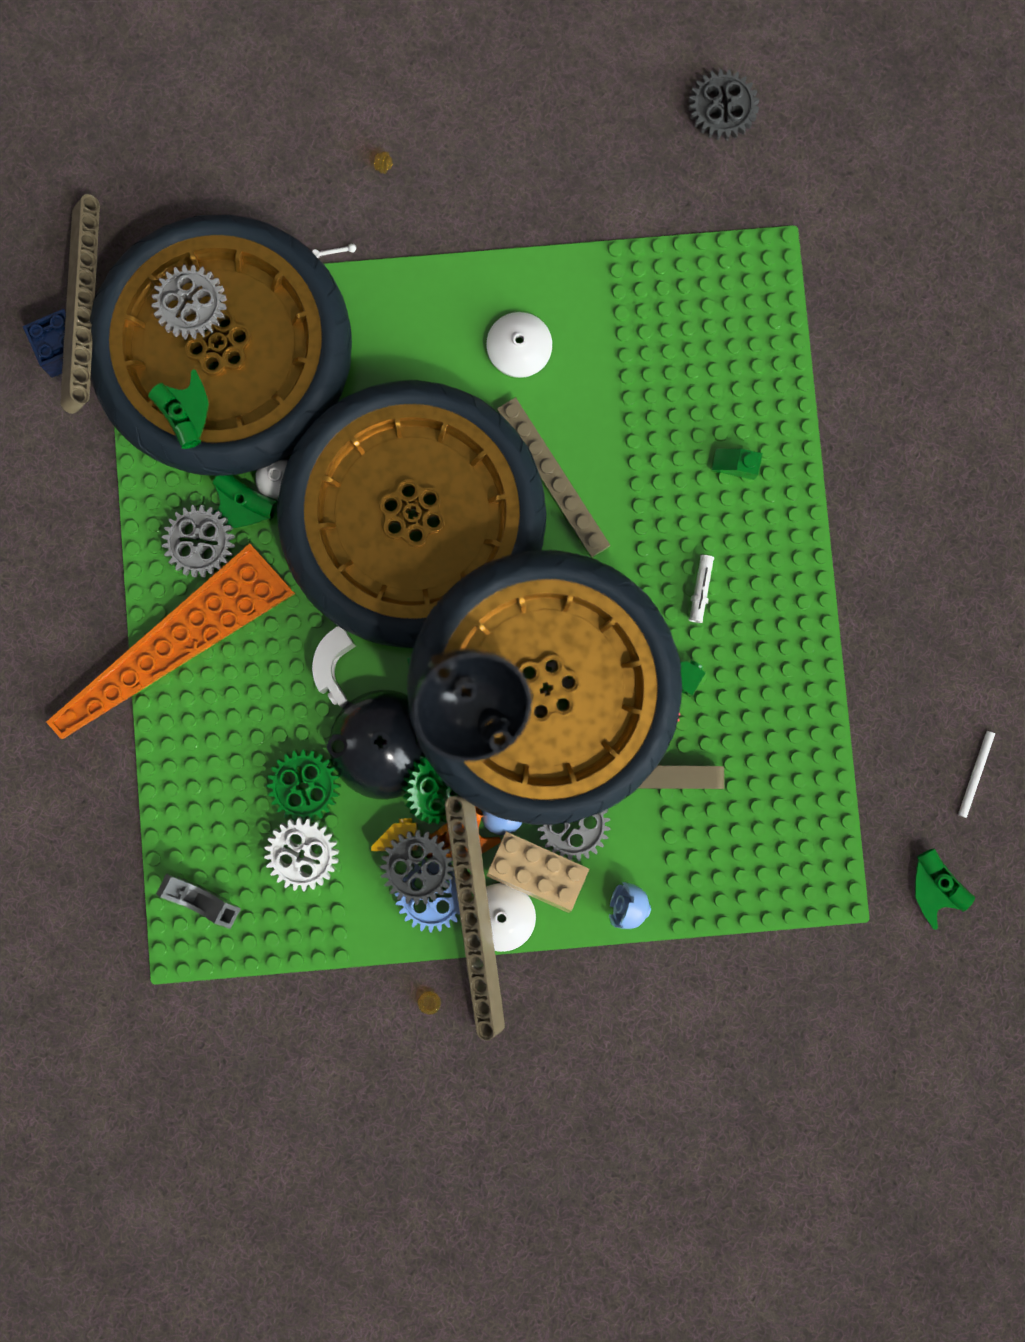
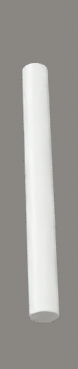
(976, 774)

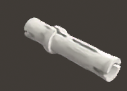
(700, 598)

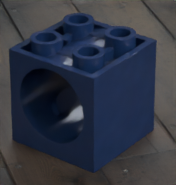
(48, 341)

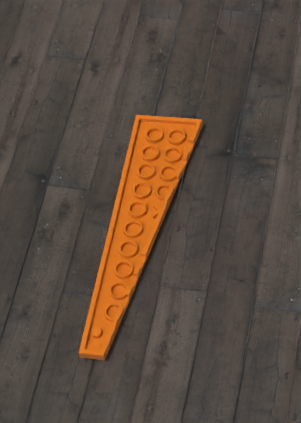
(215, 610)

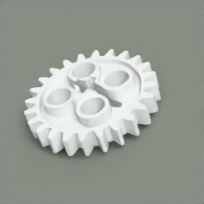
(293, 872)

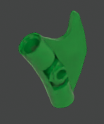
(183, 409)
(242, 513)
(930, 893)

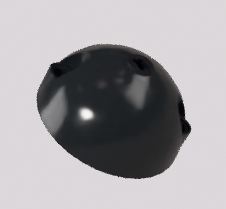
(455, 717)
(362, 763)

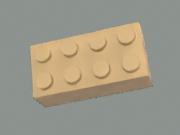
(537, 872)

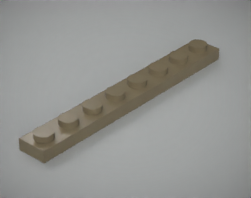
(556, 480)

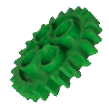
(283, 790)
(420, 797)

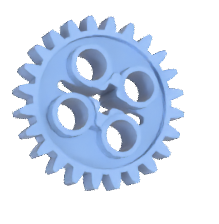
(431, 916)

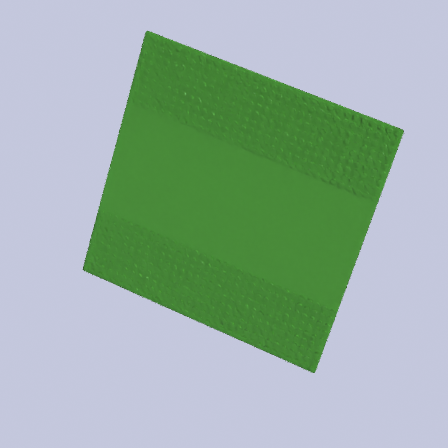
(648, 373)

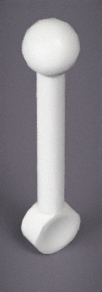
(351, 248)

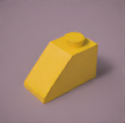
(392, 833)

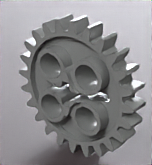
(205, 313)
(201, 522)
(590, 837)

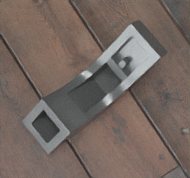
(199, 900)

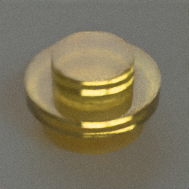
(382, 162)
(429, 1002)

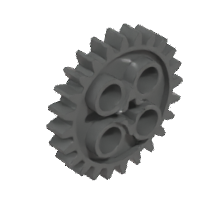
(743, 103)
(431, 882)

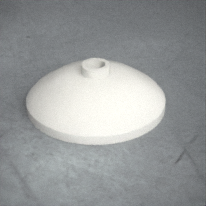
(519, 358)
(518, 912)

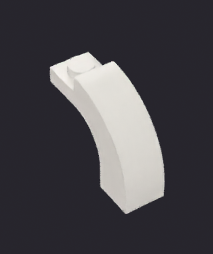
(326, 656)

